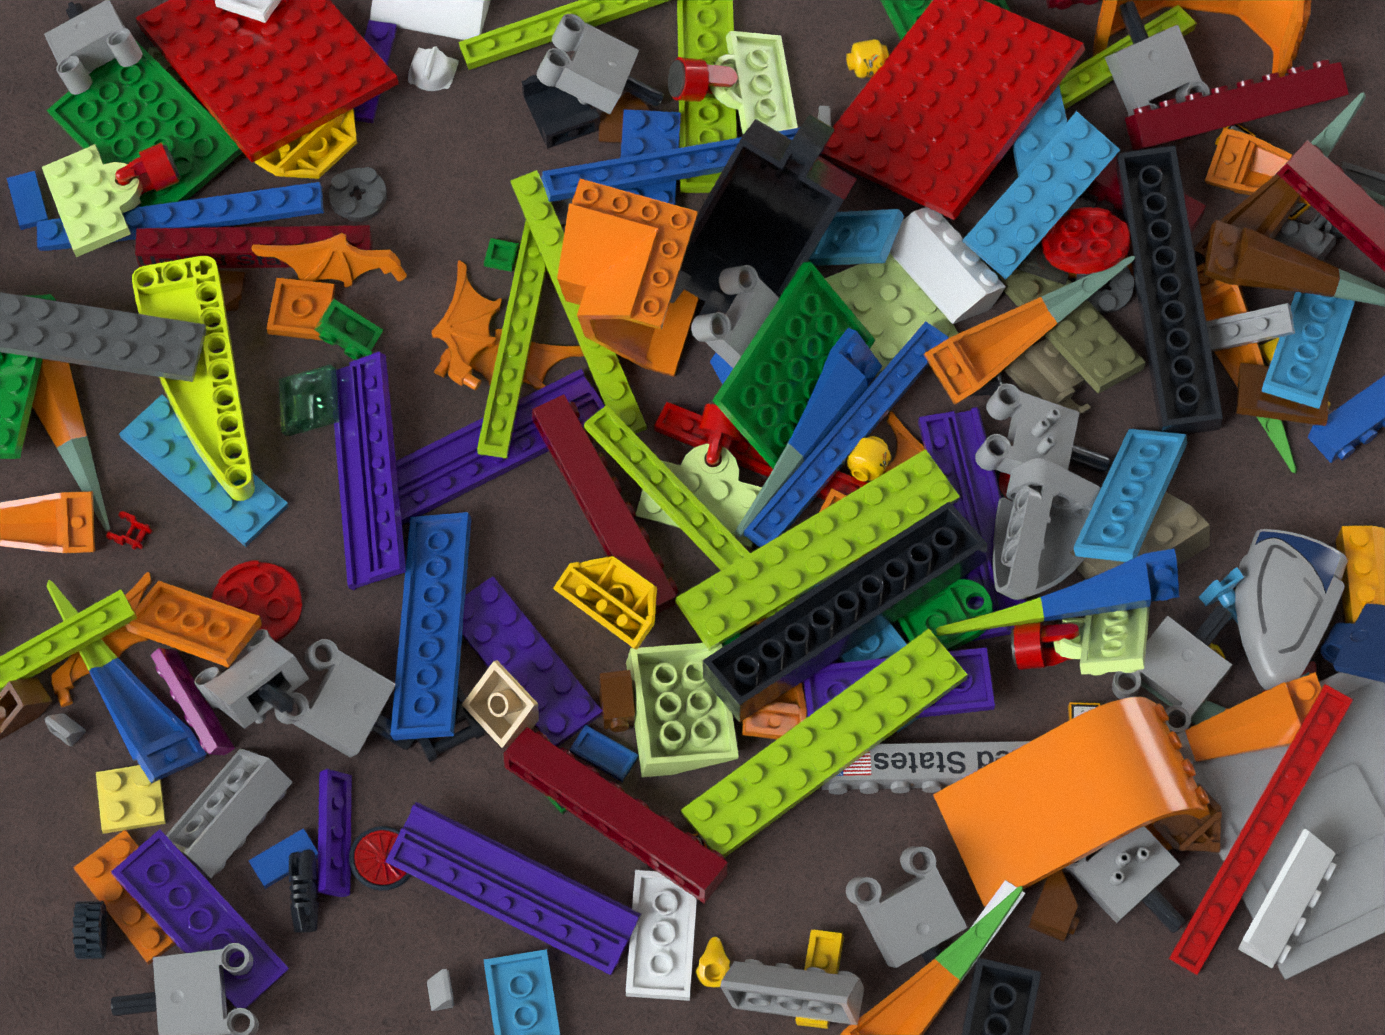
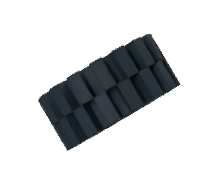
(90, 930)

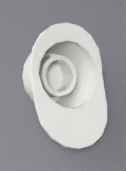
(432, 69)

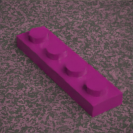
(196, 708)

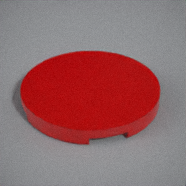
(1087, 241)
(265, 592)

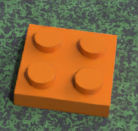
(298, 307)

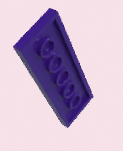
(503, 633)
(970, 696)
(197, 915)

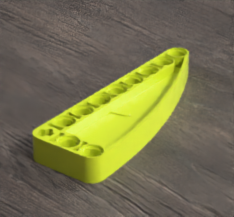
(199, 402)

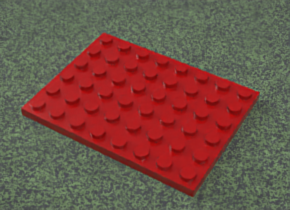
(272, 76)
(951, 102)

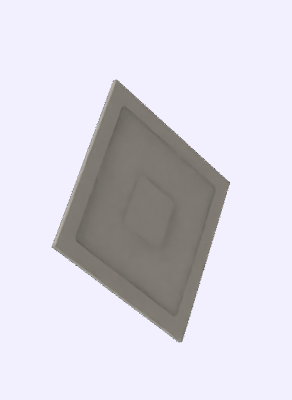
(1337, 805)

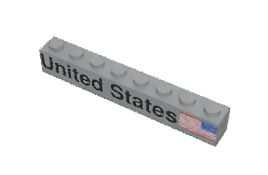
(917, 766)

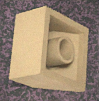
(501, 705)

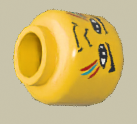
(866, 57)
(869, 458)

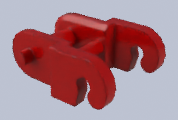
(134, 524)

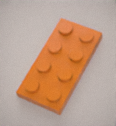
(194, 623)
(121, 906)

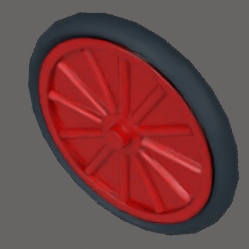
(369, 857)

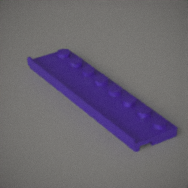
(952, 444)
(455, 467)
(368, 473)
(513, 888)

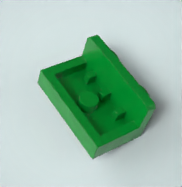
(348, 330)

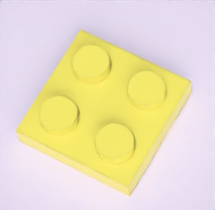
(129, 799)

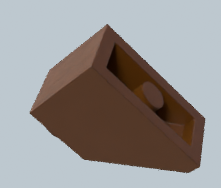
(616, 700)
(21, 704)
(1055, 909)

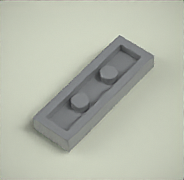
(1250, 327)

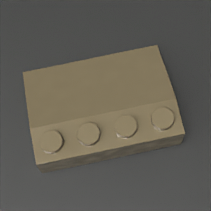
(1173, 527)

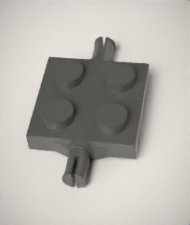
(1307, 237)

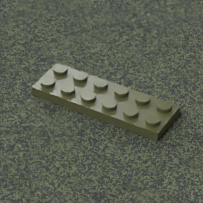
(1081, 336)

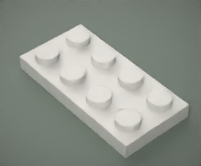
(661, 940)

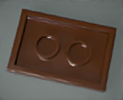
(1254, 402)

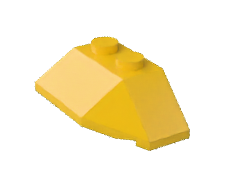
(315, 151)
(611, 596)

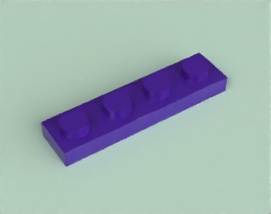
(381, 39)
(334, 833)

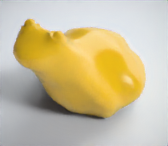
(713, 964)

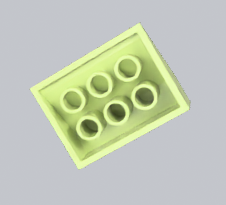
(676, 712)

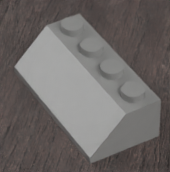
(228, 811)
(794, 991)

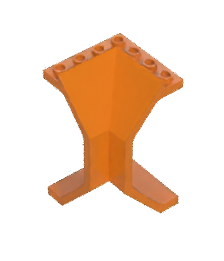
(1274, 21)
(622, 269)

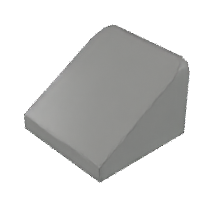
(64, 728)
(440, 991)

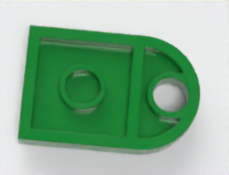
(948, 608)

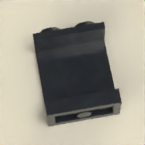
(558, 113)

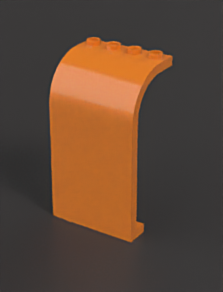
(1069, 794)

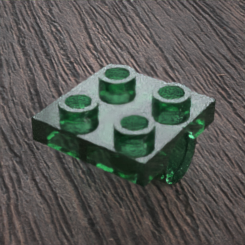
(308, 400)

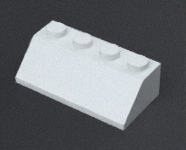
(440, 17)
(945, 266)
(1287, 900)

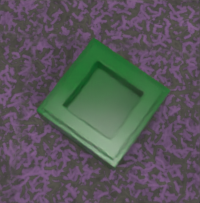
(501, 254)

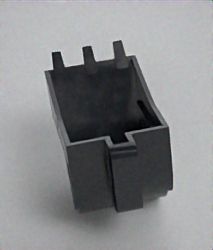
(763, 212)

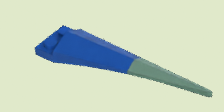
(840, 385)

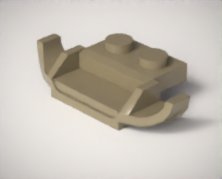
(1047, 375)

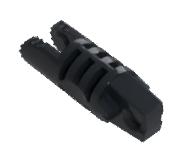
(303, 890)

